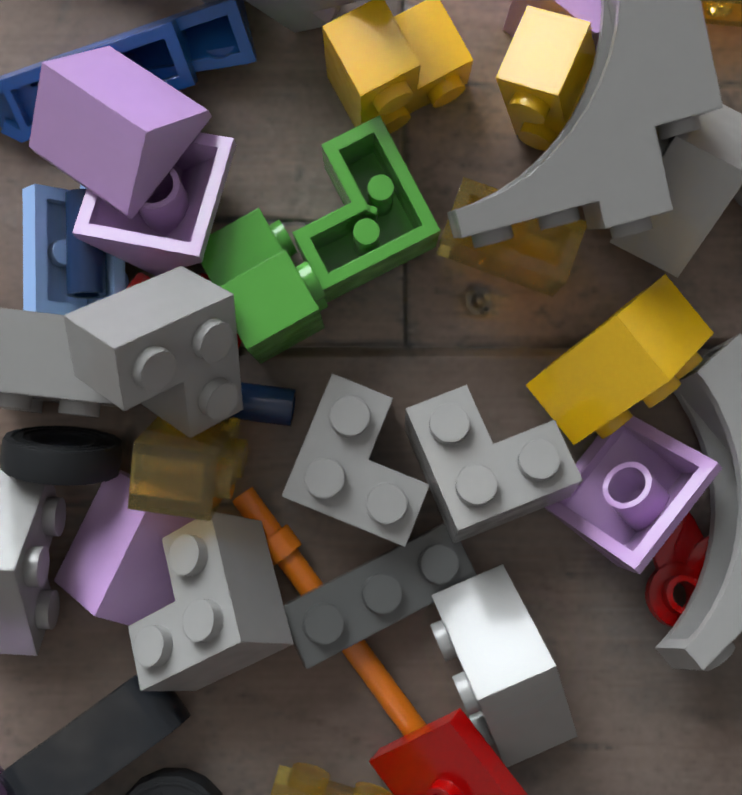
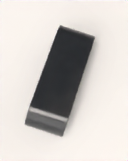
(97, 743)

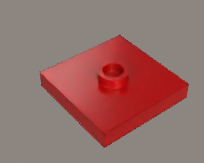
(444, 760)

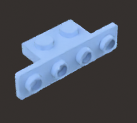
(46, 254)

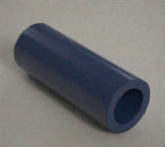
(83, 261)
(267, 404)

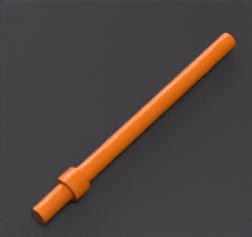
(284, 551)

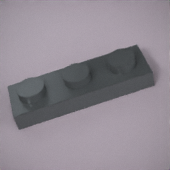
(375, 595)

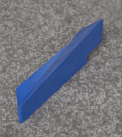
(169, 48)

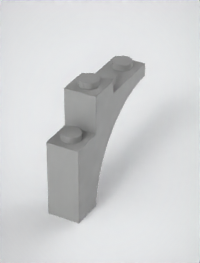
(646, 75)
(714, 613)

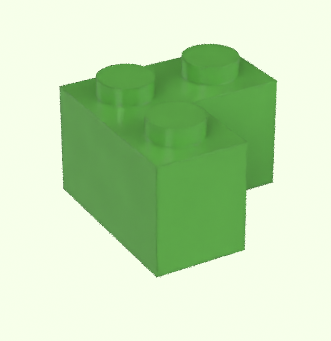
(381, 216)
(272, 297)

